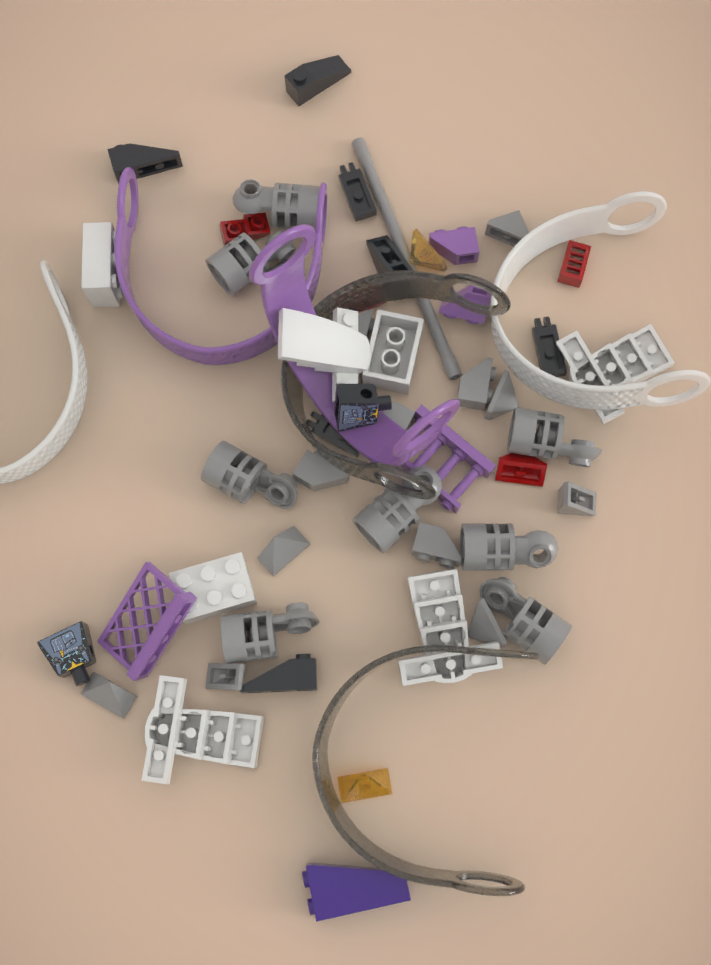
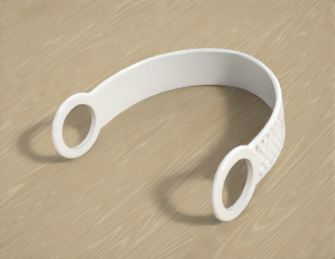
(551, 233)
(76, 399)

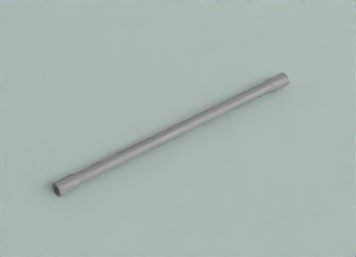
(364, 157)

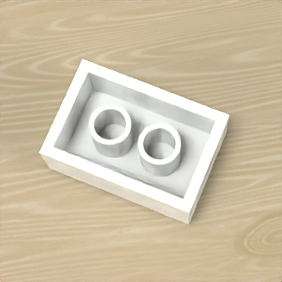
(98, 265)
(393, 351)
(218, 585)

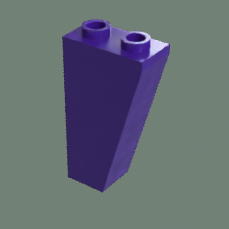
(350, 889)

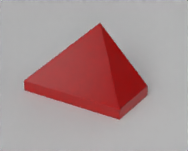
(521, 470)

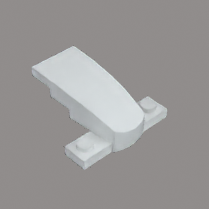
(324, 344)
(620, 363)
(442, 622)
(195, 733)

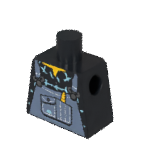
(358, 405)
(70, 652)

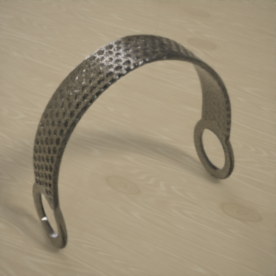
(363, 295)
(349, 831)

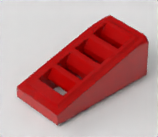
(571, 278)

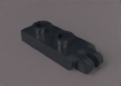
(357, 193)
(547, 352)
(325, 431)

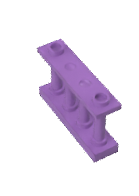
(461, 451)

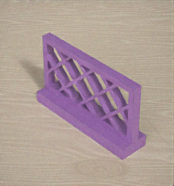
(163, 631)

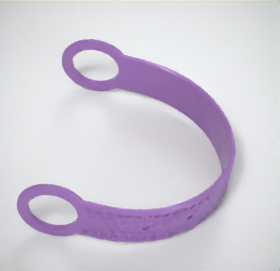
(287, 289)
(205, 355)

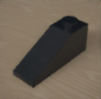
(314, 77)
(143, 159)
(386, 255)
(290, 676)

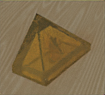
(424, 254)
(364, 785)

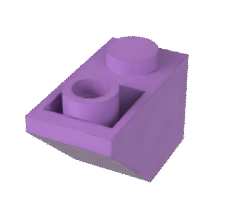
(456, 245)
(472, 294)

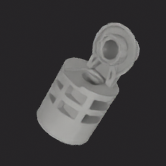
(289, 203)
(233, 261)
(548, 438)
(242, 475)
(394, 512)
(498, 548)
(532, 624)
(263, 631)

